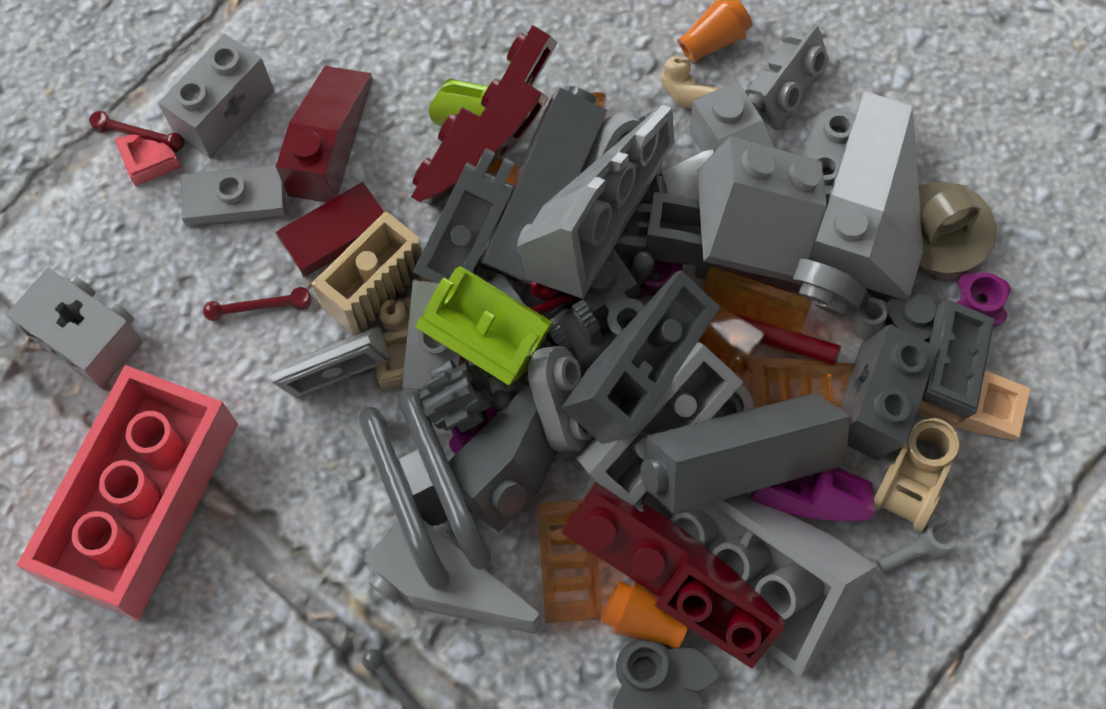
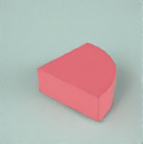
(146, 158)

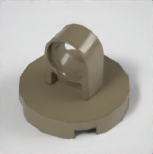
(955, 230)

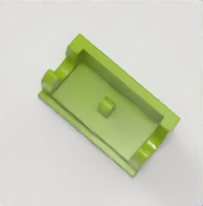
(484, 325)

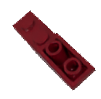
(508, 114)
(680, 570)

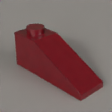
(323, 134)

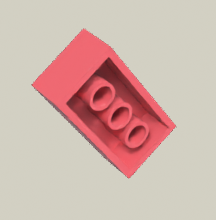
(129, 493)

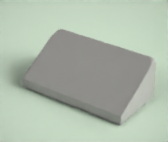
(332, 363)

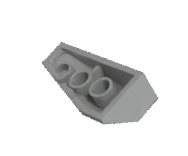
(875, 202)
(587, 217)
(791, 564)

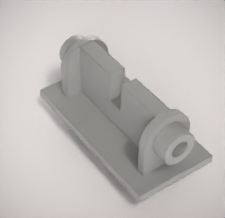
(798, 64)

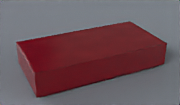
(329, 229)

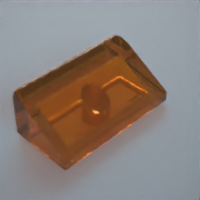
(757, 300)

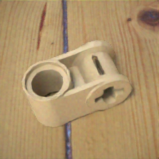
(914, 482)

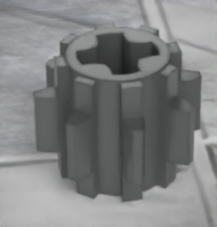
(456, 396)

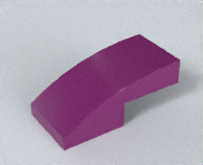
(824, 496)

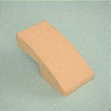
(998, 412)

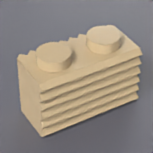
(369, 273)

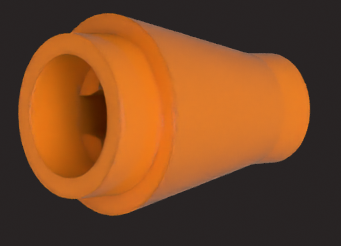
(715, 29)
(634, 615)

